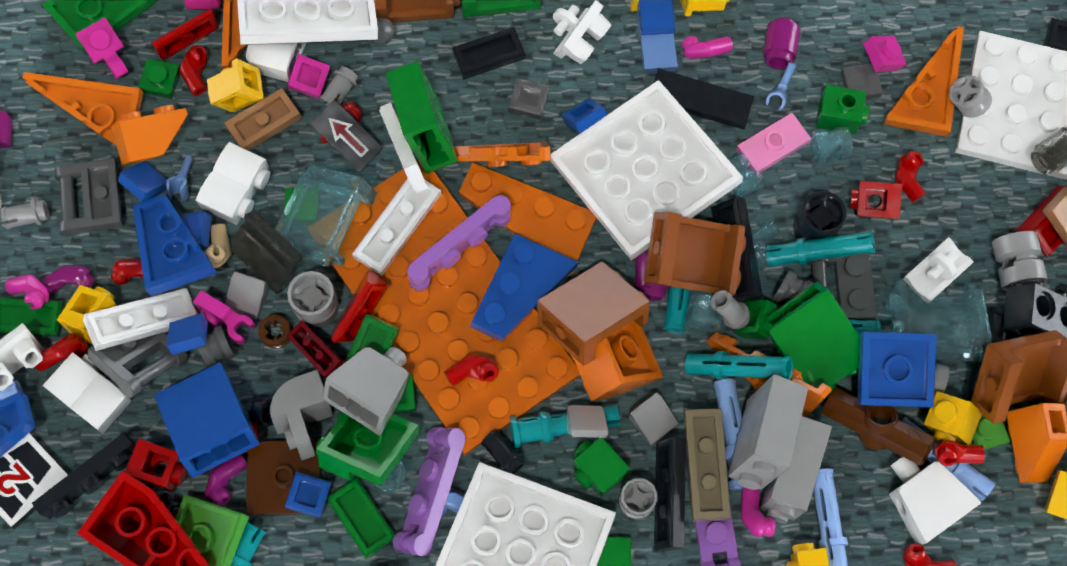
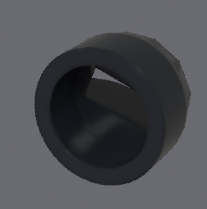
(256, 411)

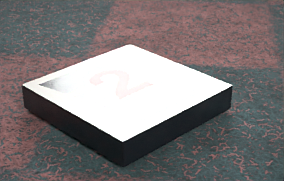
(24, 476)

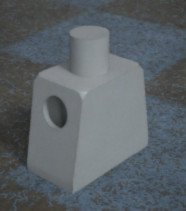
(368, 387)

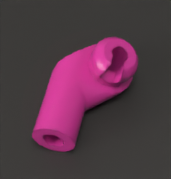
(695, 50)
(34, 289)
(752, 517)

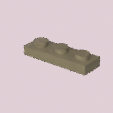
(706, 465)

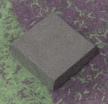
(864, 79)
(528, 98)

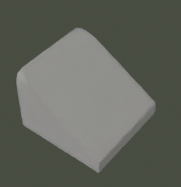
(246, 295)
(653, 419)
(586, 421)

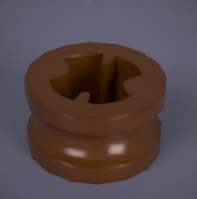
(264, 334)

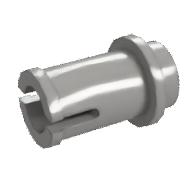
(343, 81)
(28, 213)
(734, 313)

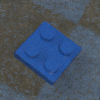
(896, 369)

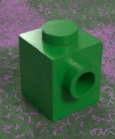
(842, 107)
(598, 466)

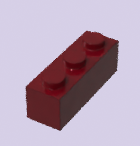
(315, 349)

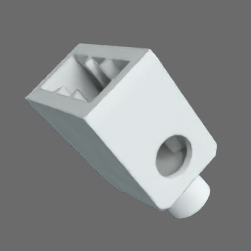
(929, 499)

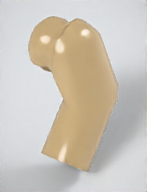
(220, 249)

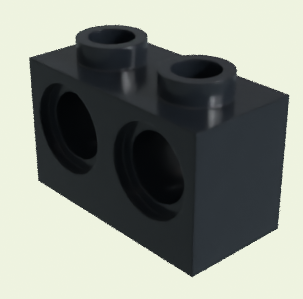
(1034, 310)

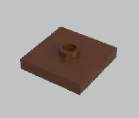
(271, 474)

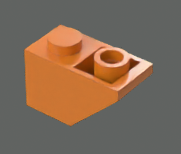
(146, 136)
(1038, 440)

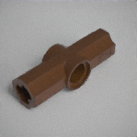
(879, 427)

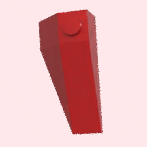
(138, 528)

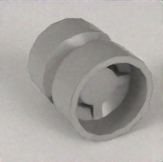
(1019, 259)
(313, 299)

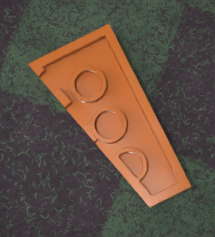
(533, 212)

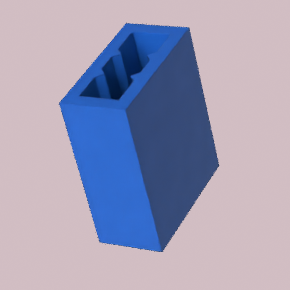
(206, 420)

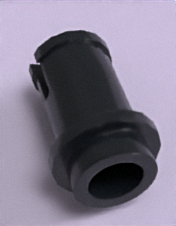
(503, 452)

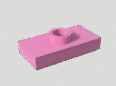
(774, 143)

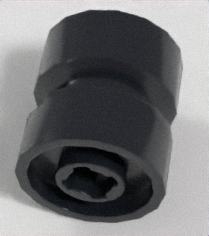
(820, 216)

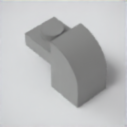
(297, 405)

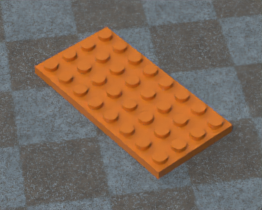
(438, 323)

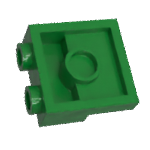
(359, 451)

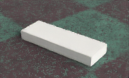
(402, 148)
(395, 226)
(137, 318)

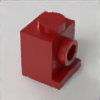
(890, 200)
(147, 458)

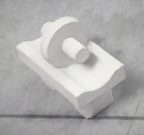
(589, 21)
(937, 270)
(18, 350)

